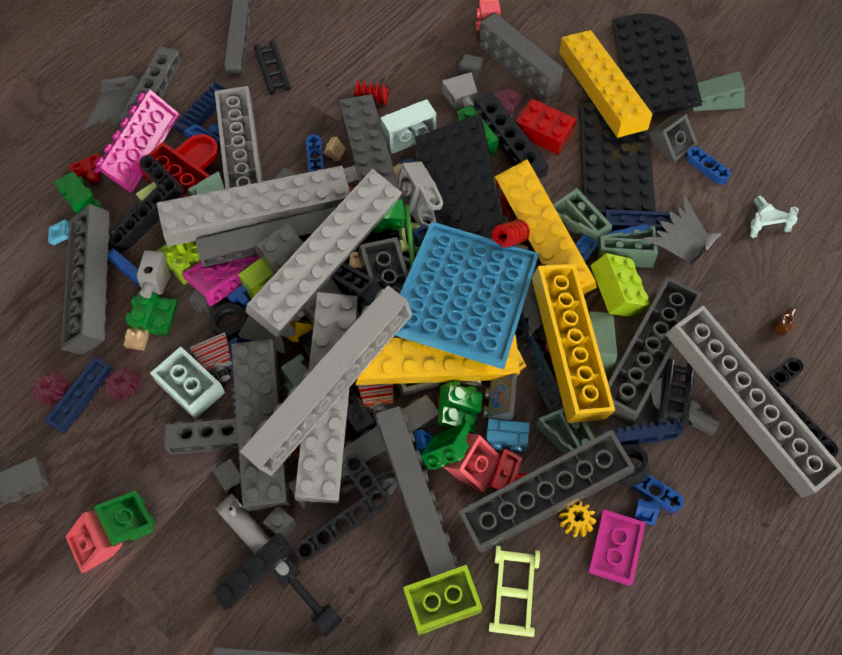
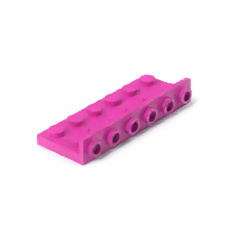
(139, 135)
(218, 280)

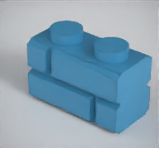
(507, 435)

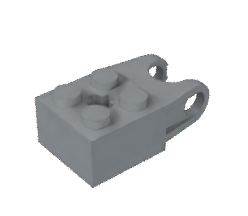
(419, 192)

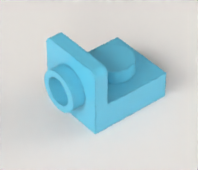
(58, 232)

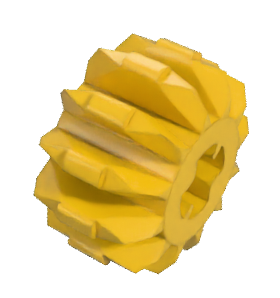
(583, 525)

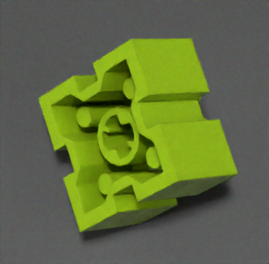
(181, 258)

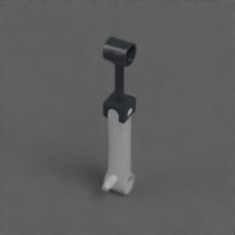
(285, 572)

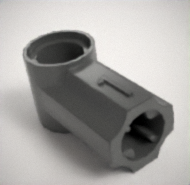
(702, 419)

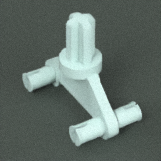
(769, 215)

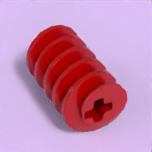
(379, 94)
(511, 233)

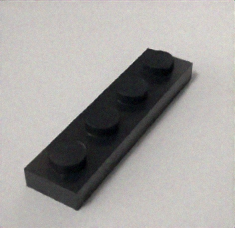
(252, 571)

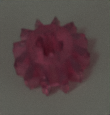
(122, 383)
(49, 388)

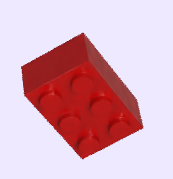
(546, 126)

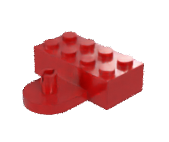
(187, 160)

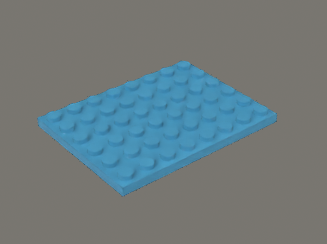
(466, 294)

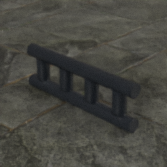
(271, 86)
(667, 397)

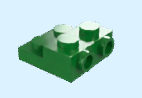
(152, 314)
(458, 405)
(446, 447)
(124, 518)

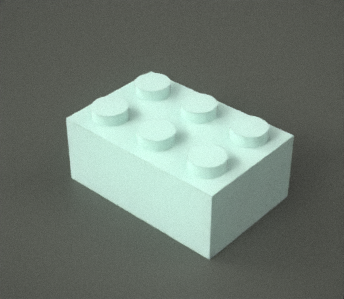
(406, 124)
(188, 382)

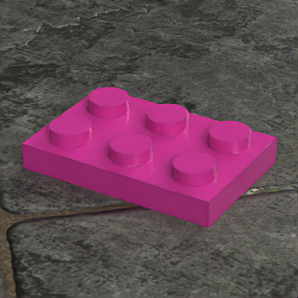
(617, 547)

